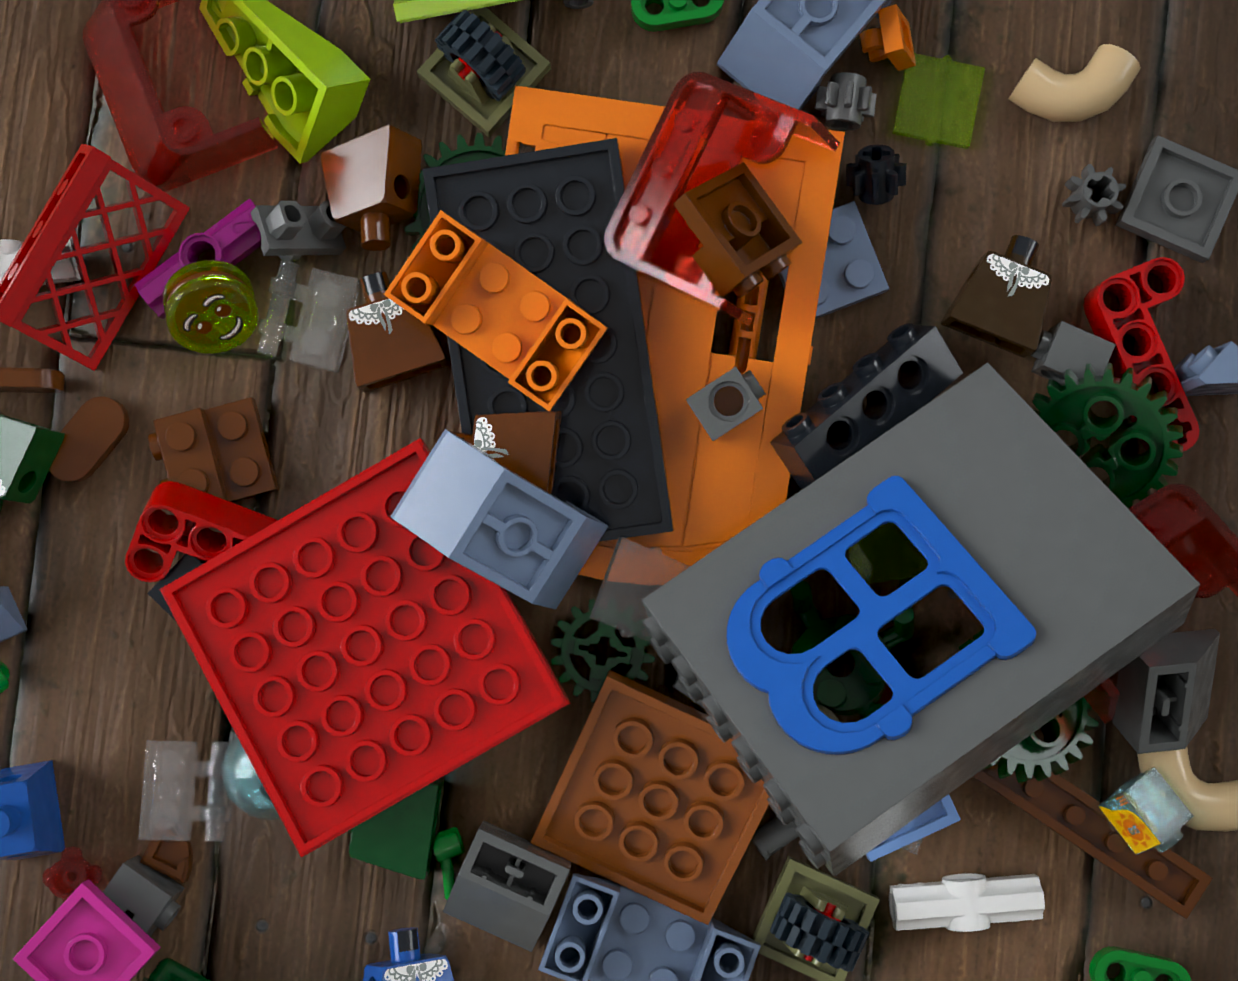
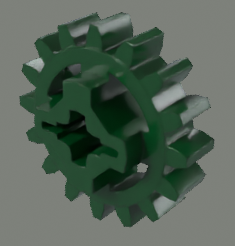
(571, 645)

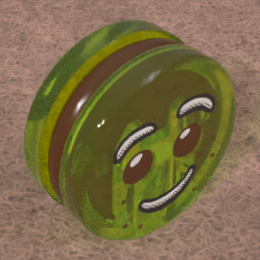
(210, 306)

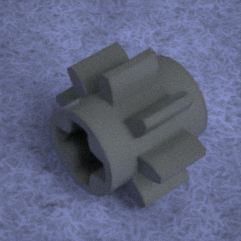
(846, 101)
(1106, 196)

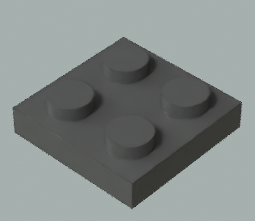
(1180, 199)

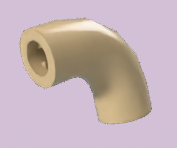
(1078, 95)
(1212, 804)

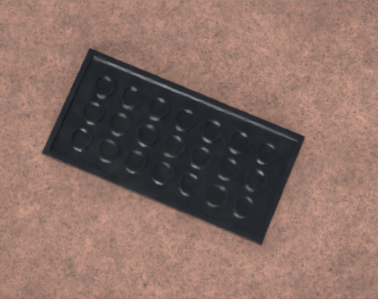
(552, 219)

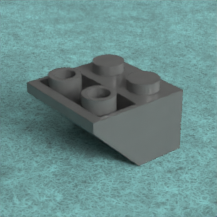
(1167, 691)
(507, 886)

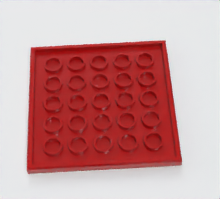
(358, 655)

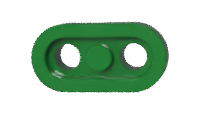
(674, 14)
(1134, 966)

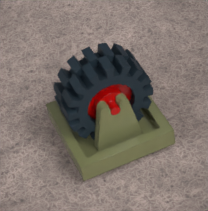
(480, 65)
(815, 922)

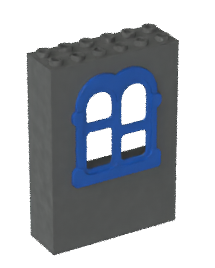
(1006, 523)

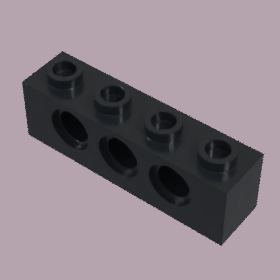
(925, 372)

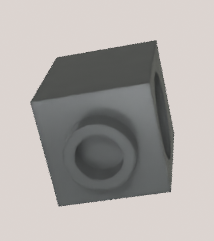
(1072, 349)
(704, 407)

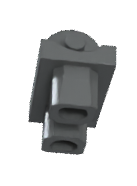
(298, 230)

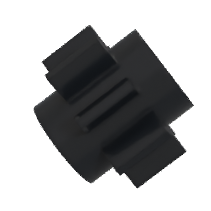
(876, 174)

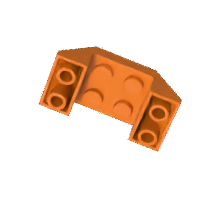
(496, 310)

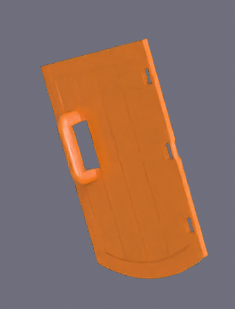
(739, 477)

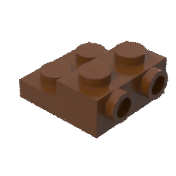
(738, 231)
(216, 450)

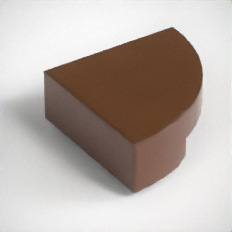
(170, 858)

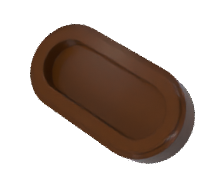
(31, 380)
(90, 438)

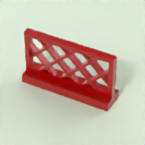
(51, 234)

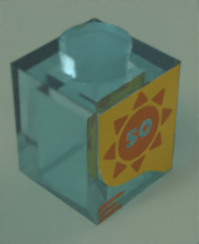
(1147, 812)

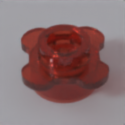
(71, 861)

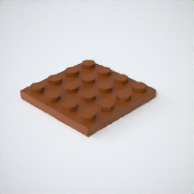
(653, 800)

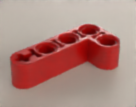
(1135, 320)
(186, 529)

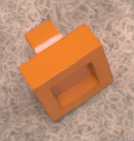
(890, 40)

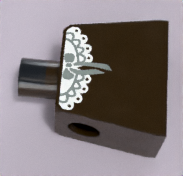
(1003, 299)

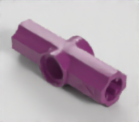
(231, 238)

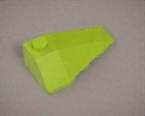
(295, 73)

